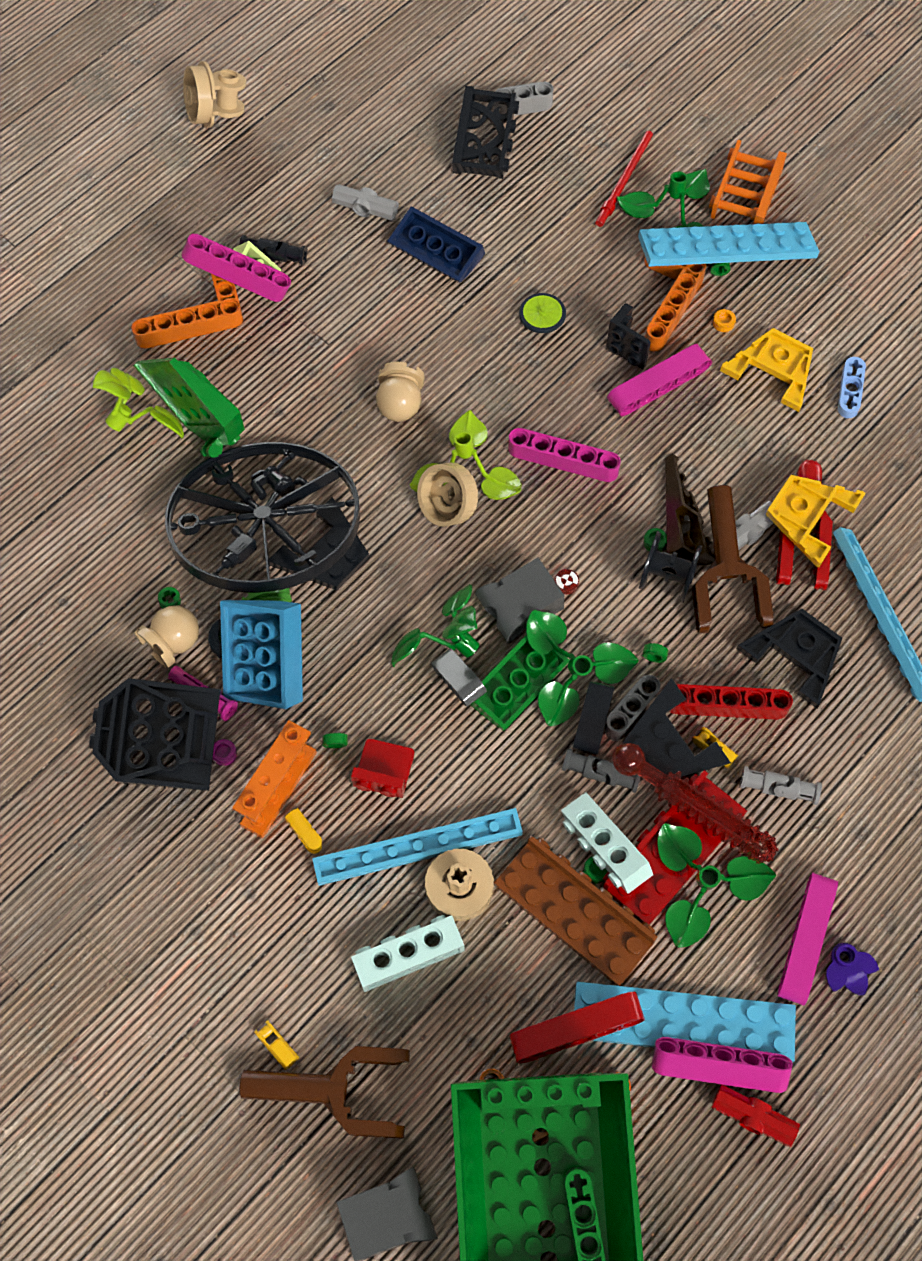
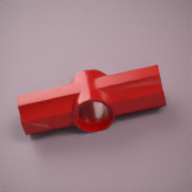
(755, 1116)

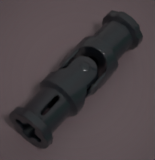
(278, 250)

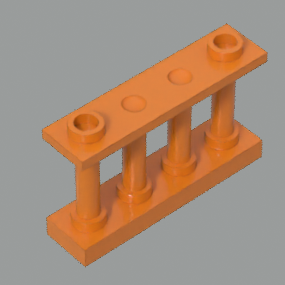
(763, 198)
(275, 779)

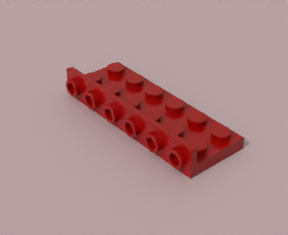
(656, 892)

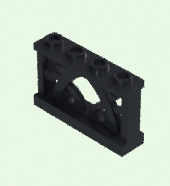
(471, 108)

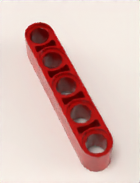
(740, 698)
(576, 1027)

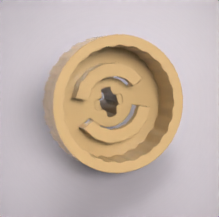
(459, 493)
(441, 881)

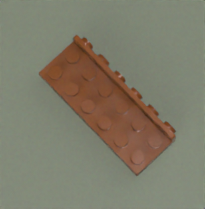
(576, 910)

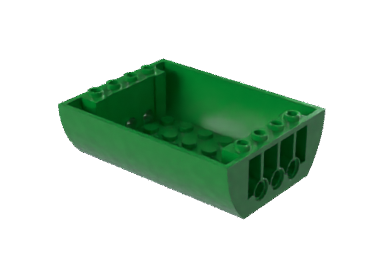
(495, 1158)

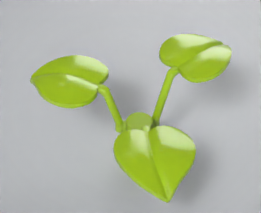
(122, 385)
(464, 436)

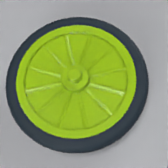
(542, 313)

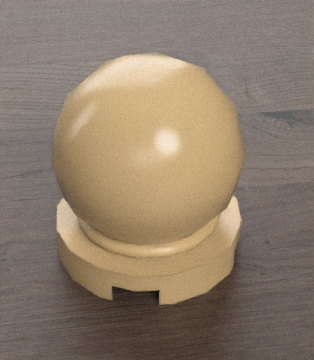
(399, 391)
(170, 633)

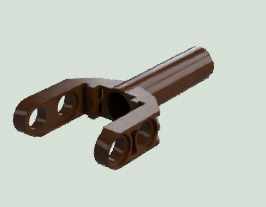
(728, 563)
(327, 1088)

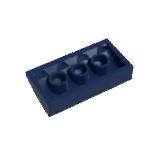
(436, 245)

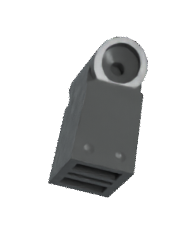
(518, 595)
(386, 1217)

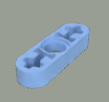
(846, 394)

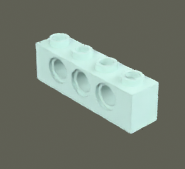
(634, 868)
(399, 966)

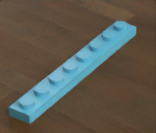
(880, 606)
(416, 846)

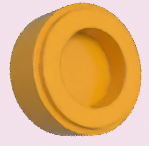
(724, 320)

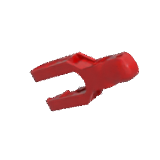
(811, 470)

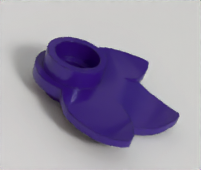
(850, 973)

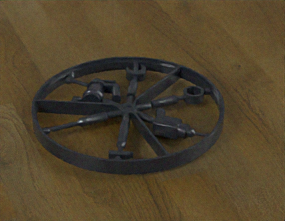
(244, 544)

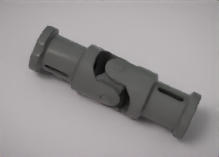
(604, 773)

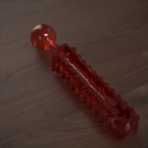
(630, 760)

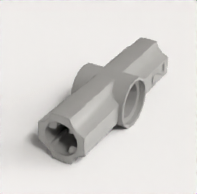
(365, 202)
(752, 526)

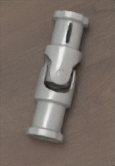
(784, 786)

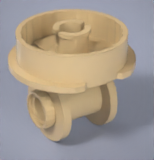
(201, 98)

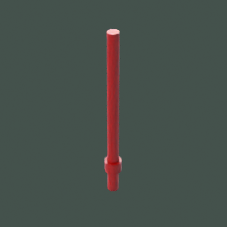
(609, 205)

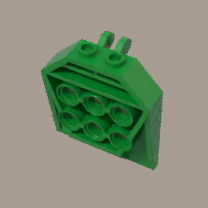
(194, 402)

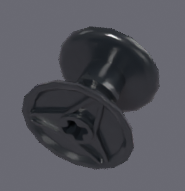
(670, 567)

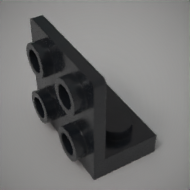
(625, 341)

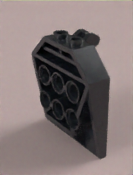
(120, 717)

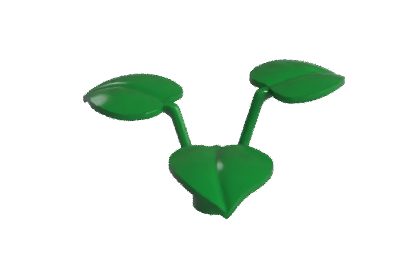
(642, 204)
(456, 631)
(557, 701)
(685, 920)

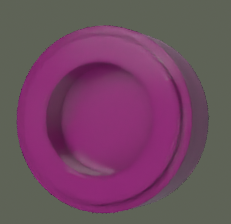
(224, 752)

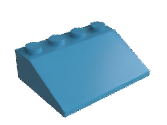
(262, 652)

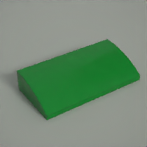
(517, 683)

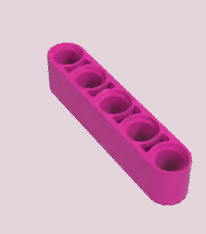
(236, 267)
(659, 380)
(571, 463)
(807, 939)
(721, 1064)

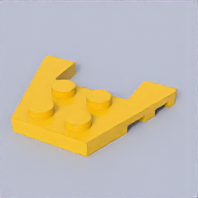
(780, 357)
(800, 508)

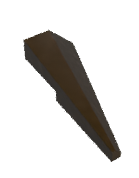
(684, 518)

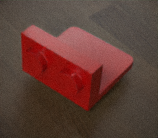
(383, 768)

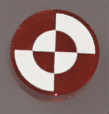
(567, 581)

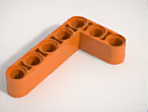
(676, 302)
(193, 320)

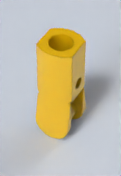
(706, 735)
(304, 831)
(279, 1048)

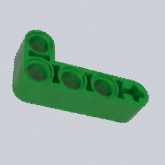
(587, 1227)

